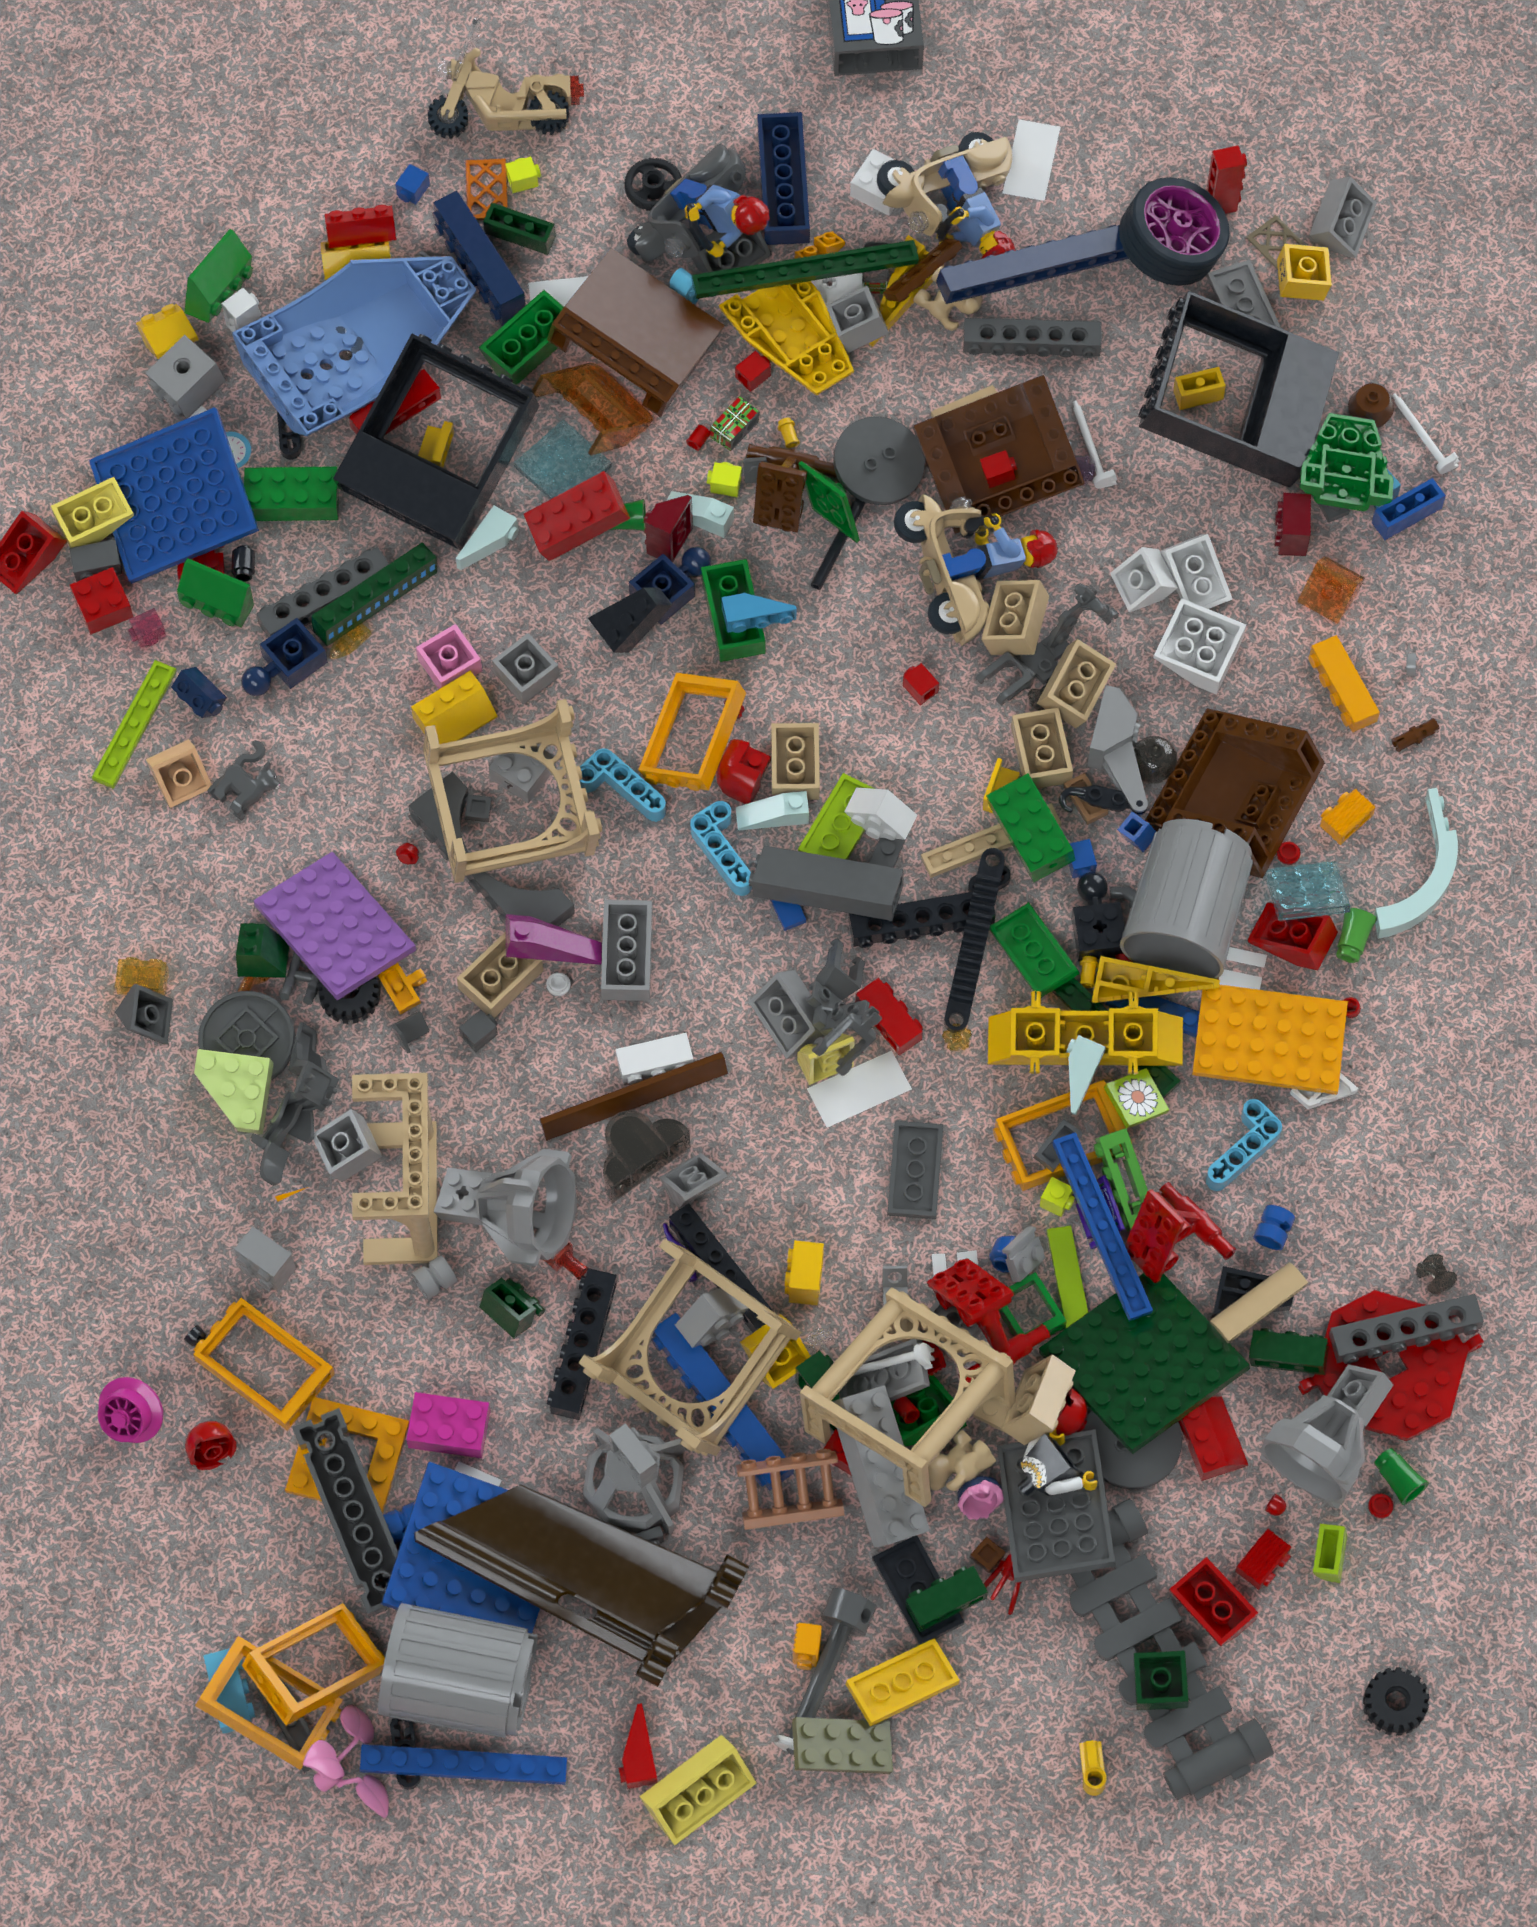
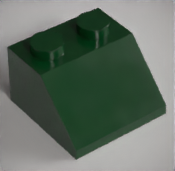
(261, 952)

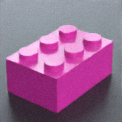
(448, 1425)

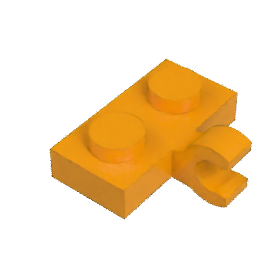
(401, 987)

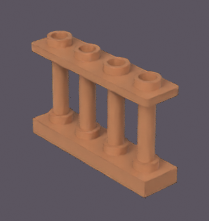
(780, 1512)

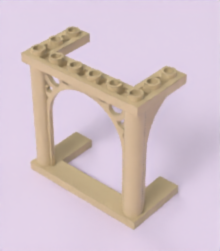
(548, 731)
(419, 1197)
(902, 1319)
(616, 1360)

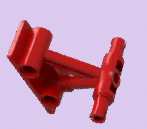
(1165, 1221)
(978, 1301)

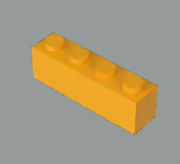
(1343, 683)

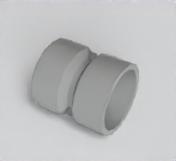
(432, 1278)

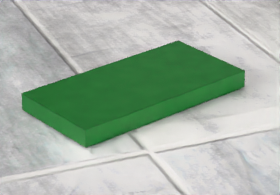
(1033, 950)

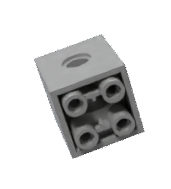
(184, 377)

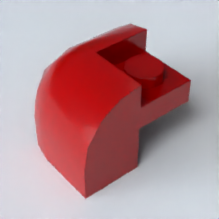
(741, 771)

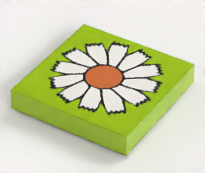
(1136, 1098)

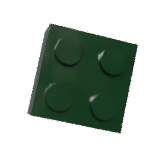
(1160, 1680)

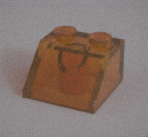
(1331, 589)

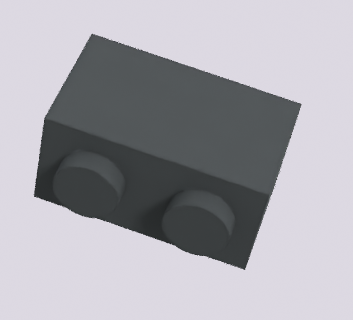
(95, 558)

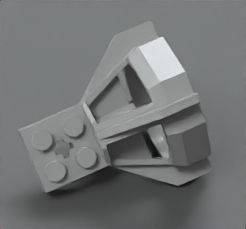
(506, 1203)
(1326, 1441)
(634, 1467)

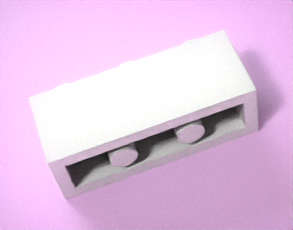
(653, 1058)

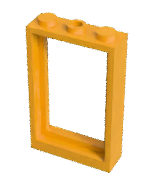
(696, 685)
(1010, 1153)
(305, 1394)
(275, 1690)
(208, 1704)

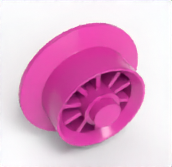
(129, 1410)

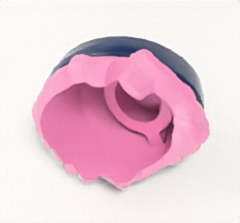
(979, 1497)

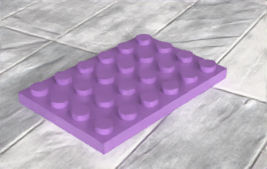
(334, 925)

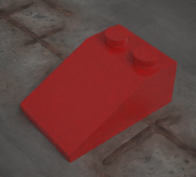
(27, 550)
(1294, 940)

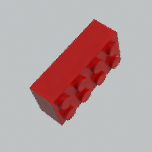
(576, 516)

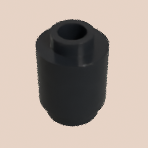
(243, 563)

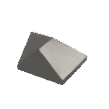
(146, 1013)

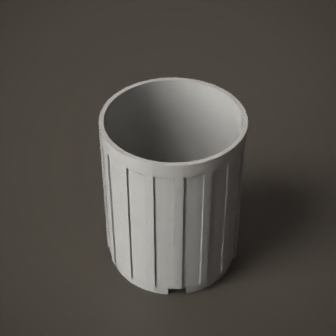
(1188, 899)
(457, 1672)

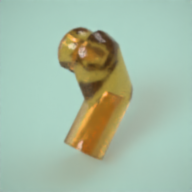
(248, 982)

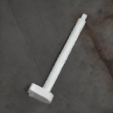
(1444, 464)
(1102, 478)
(920, 1354)

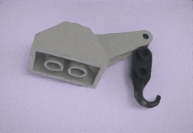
(1114, 752)

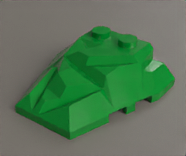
(1347, 465)

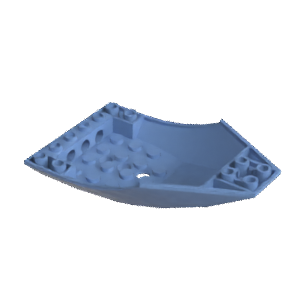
(372, 301)

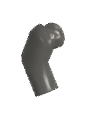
(1123, 893)

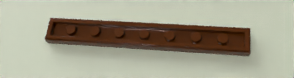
(633, 1096)

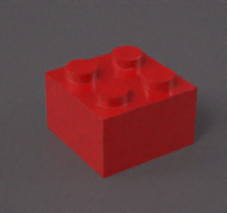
(101, 600)

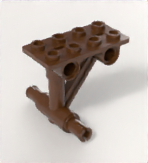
(782, 485)

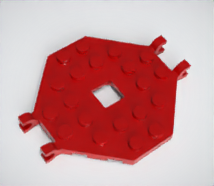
(1423, 1392)

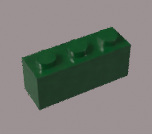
(519, 228)
(1289, 1351)
(946, 1598)

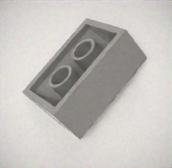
(1343, 217)
(786, 1013)

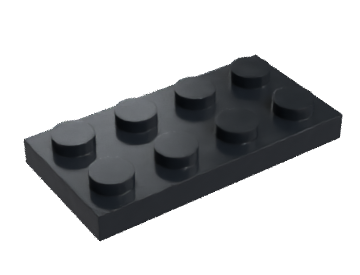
(907, 1569)

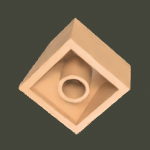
(179, 773)

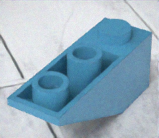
(752, 611)

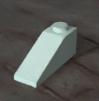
(709, 513)
(489, 537)
(774, 811)
(1083, 1063)

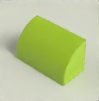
(1330, 1552)

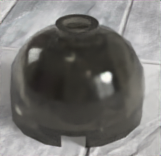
(1155, 759)

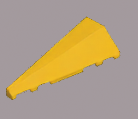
(892, 310)
(1119, 977)

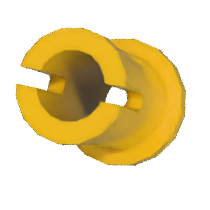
(786, 427)
(1088, 971)

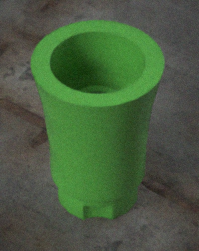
(1354, 934)

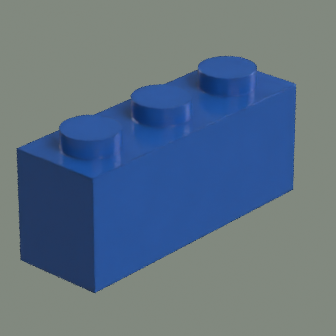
(1408, 509)

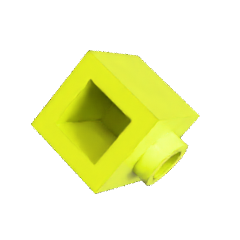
(522, 174)
(725, 479)
(1057, 1197)

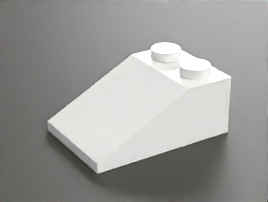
(1197, 572)

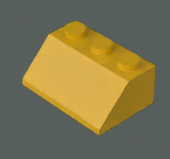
(336, 258)
(455, 709)

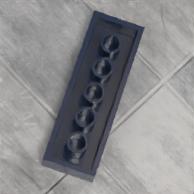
(783, 177)
(478, 257)

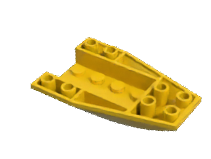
(793, 332)

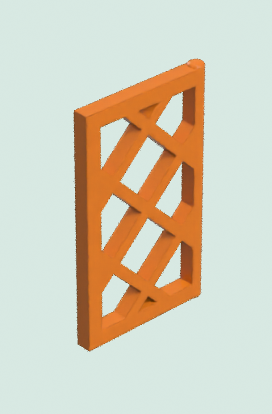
(470, 180)

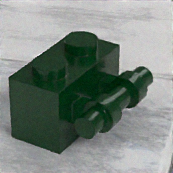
(510, 1306)

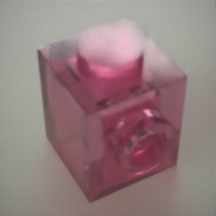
(146, 628)

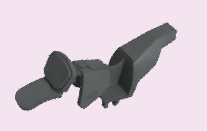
(296, 1109)

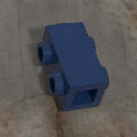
(199, 692)

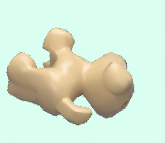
(941, 310)
(962, 1460)

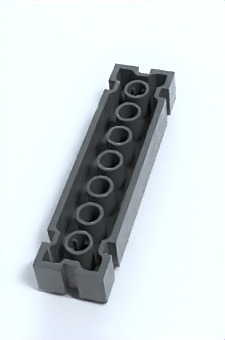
(349, 1505)

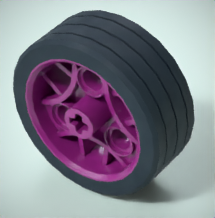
(1174, 231)

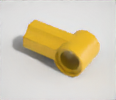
(1092, 1765)

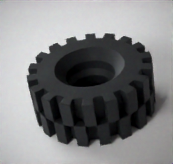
(353, 1007)
(1396, 1720)

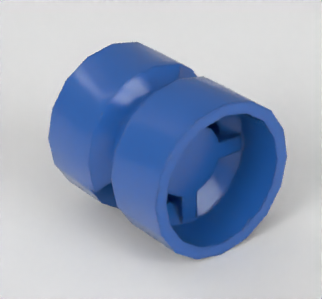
(1274, 1227)
(398, 1521)

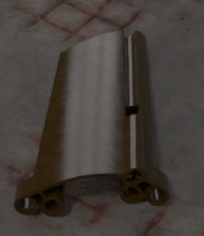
(543, 1549)

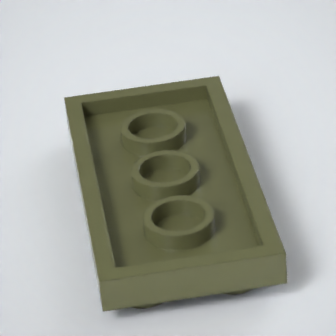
(842, 1745)

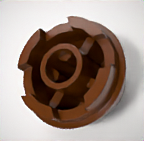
(1371, 403)

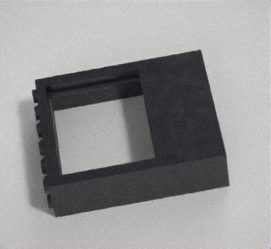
(1283, 401)
(411, 485)

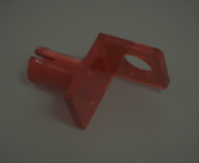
(567, 1260)

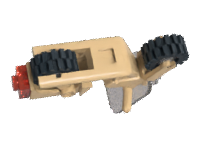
(495, 105)

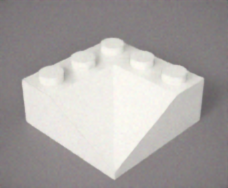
(1200, 645)

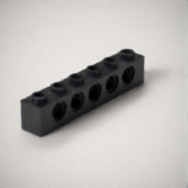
(908, 914)
(705, 1246)
(593, 1283)

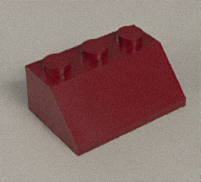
(668, 527)

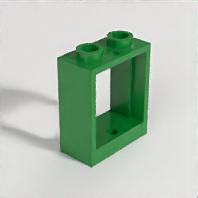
(1053, 1325)

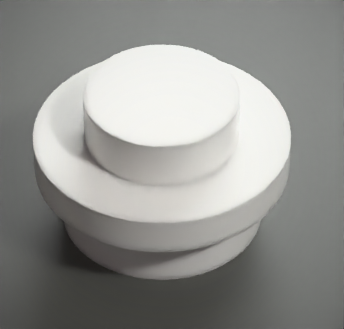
(558, 984)

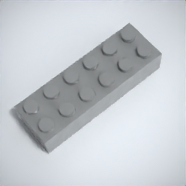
(878, 1481)

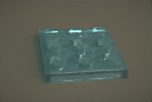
(560, 461)
(1307, 890)

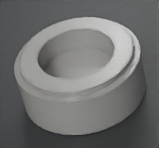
(1411, 665)

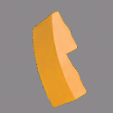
(823, 244)

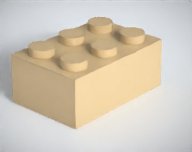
(1015, 617)
(1077, 683)
(1042, 747)
(795, 758)
(497, 979)
(1039, 1400)

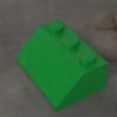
(215, 593)

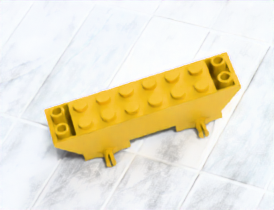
(1043, 1034)

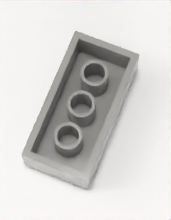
(626, 950)

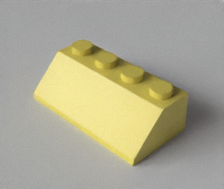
(698, 1789)

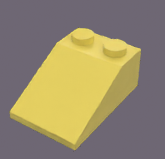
(92, 513)
(821, 1067)

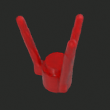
(1007, 1573)

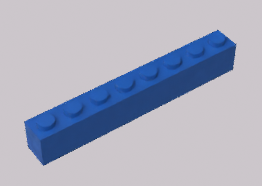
(708, 1382)

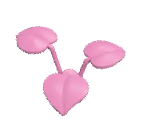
(323, 1759)

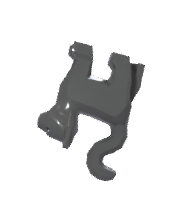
(241, 784)

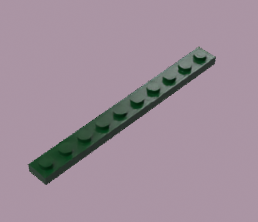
(804, 269)

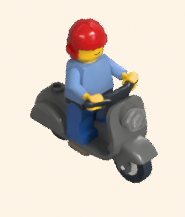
(702, 197)

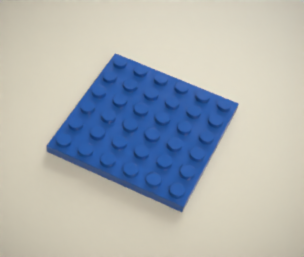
(180, 492)
(437, 1583)

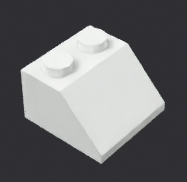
(1143, 579)

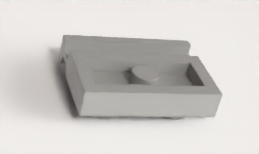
(1023, 1254)

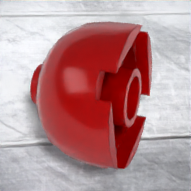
(1073, 1415)
(208, 1444)

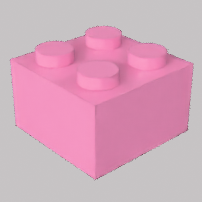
(448, 656)

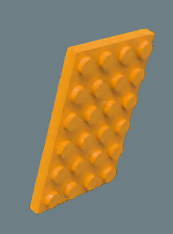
(1270, 1038)

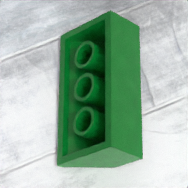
(217, 277)
(523, 340)

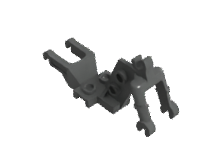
(1049, 649)
(832, 1015)

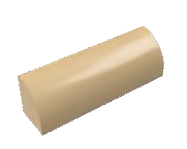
(1259, 1302)

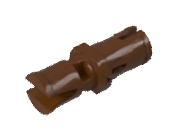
(1415, 734)

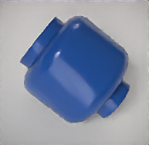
(996, 1255)

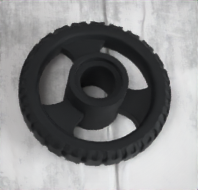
(650, 176)

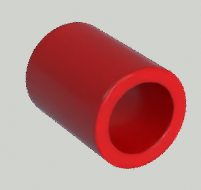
(698, 437)
(906, 1410)

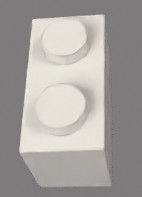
(240, 310)

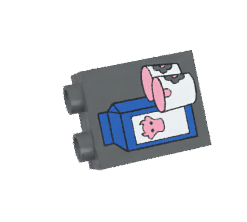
(875, 36)

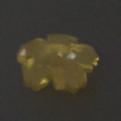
(957, 1039)

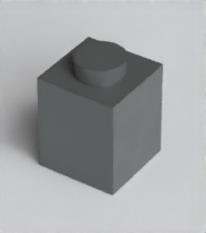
(479, 1030)

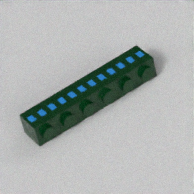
(374, 594)

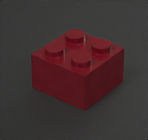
(1293, 524)

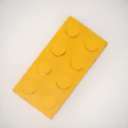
(902, 1682)

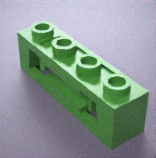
(1113, 1174)

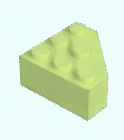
(237, 1085)

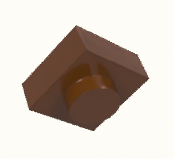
(987, 1554)

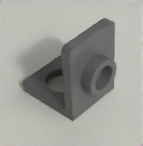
(410, 1029)

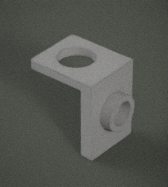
(899, 1285)

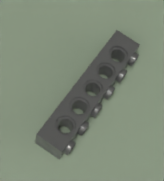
(1042, 330)
(309, 593)
(1464, 1307)

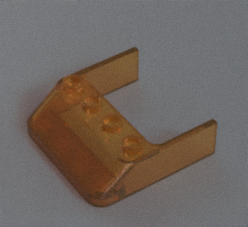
(601, 401)

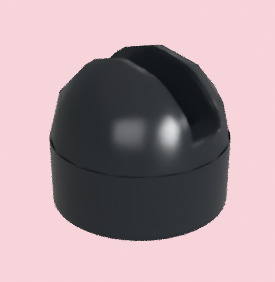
(193, 1336)

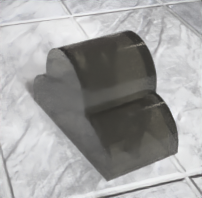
(639, 1150)

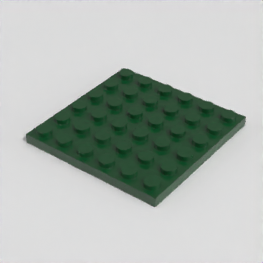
(1147, 1369)

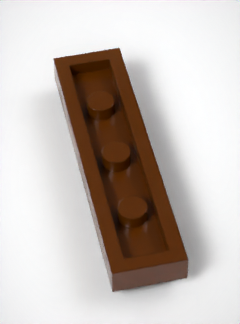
(920, 272)

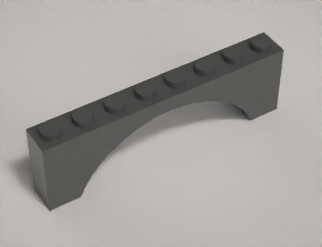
(546, 905)

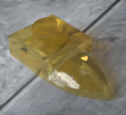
(350, 642)

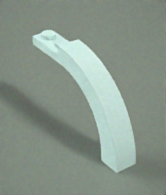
(1414, 909)

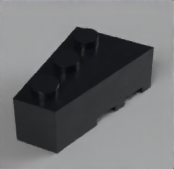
(630, 619)
(1235, 1284)

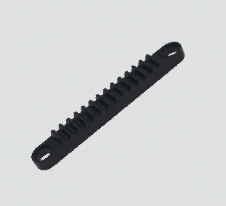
(974, 940)

